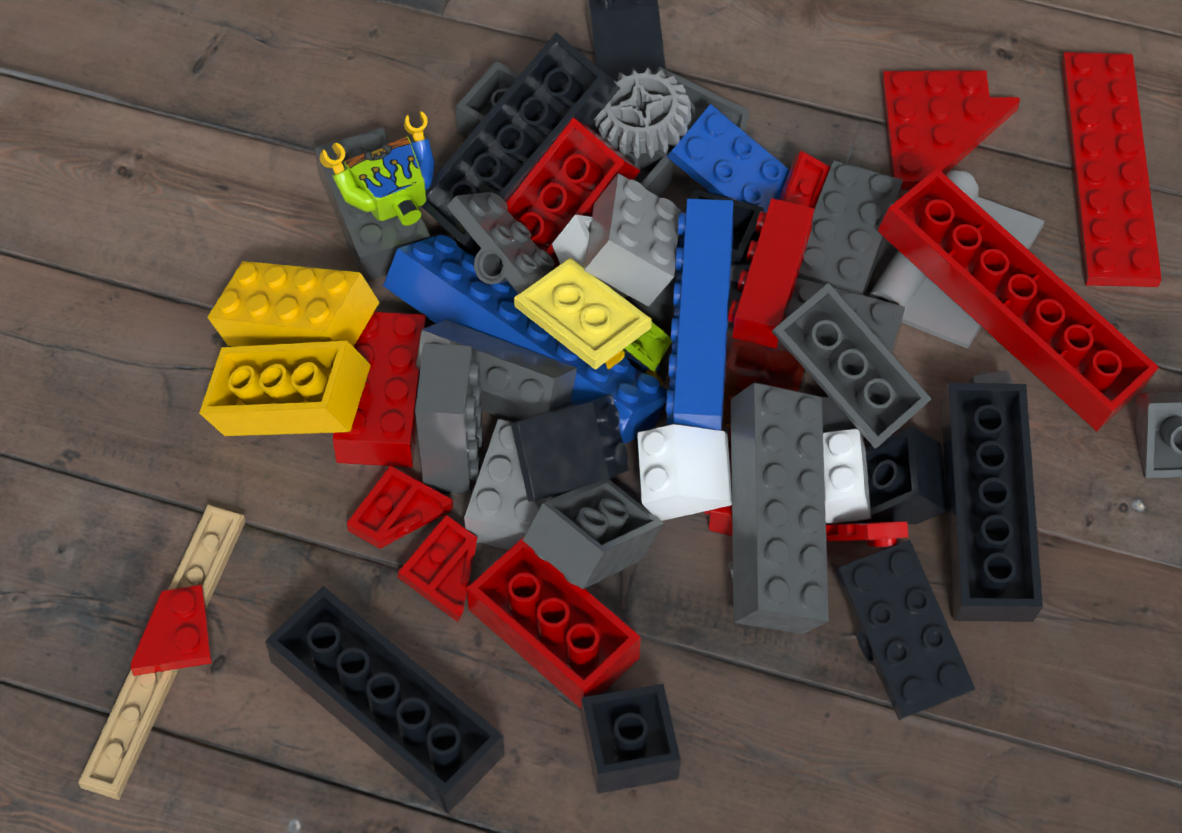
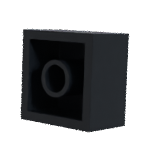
(630, 738)

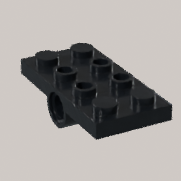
(904, 630)

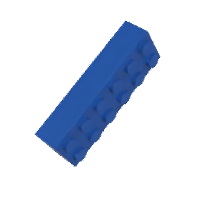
(700, 314)

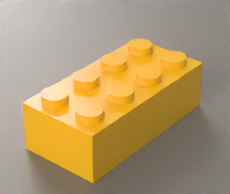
(292, 305)
(285, 389)

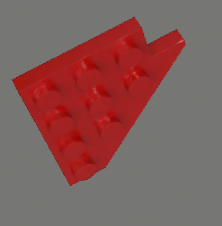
(938, 119)

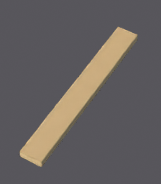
(145, 694)

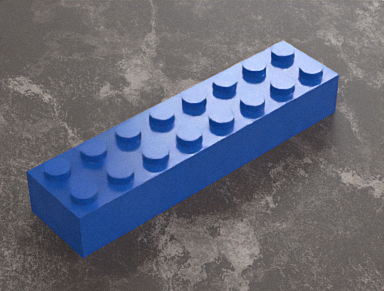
(443, 285)

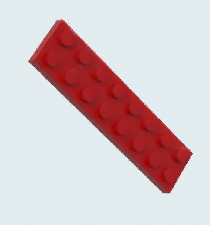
(1110, 170)

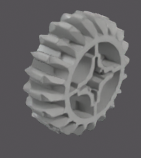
(665, 110)

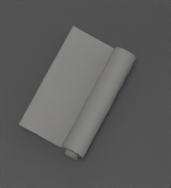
(924, 302)

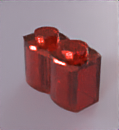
(755, 364)

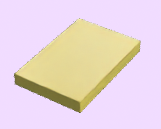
(582, 313)

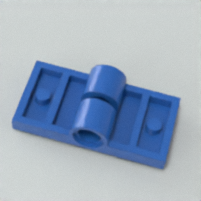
(729, 161)

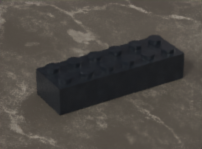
(520, 130)
(990, 503)
(386, 699)

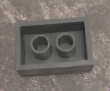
(592, 532)

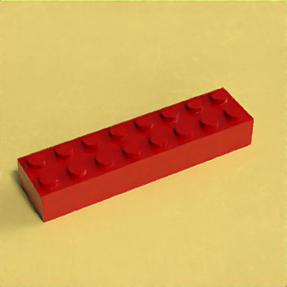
(1017, 299)

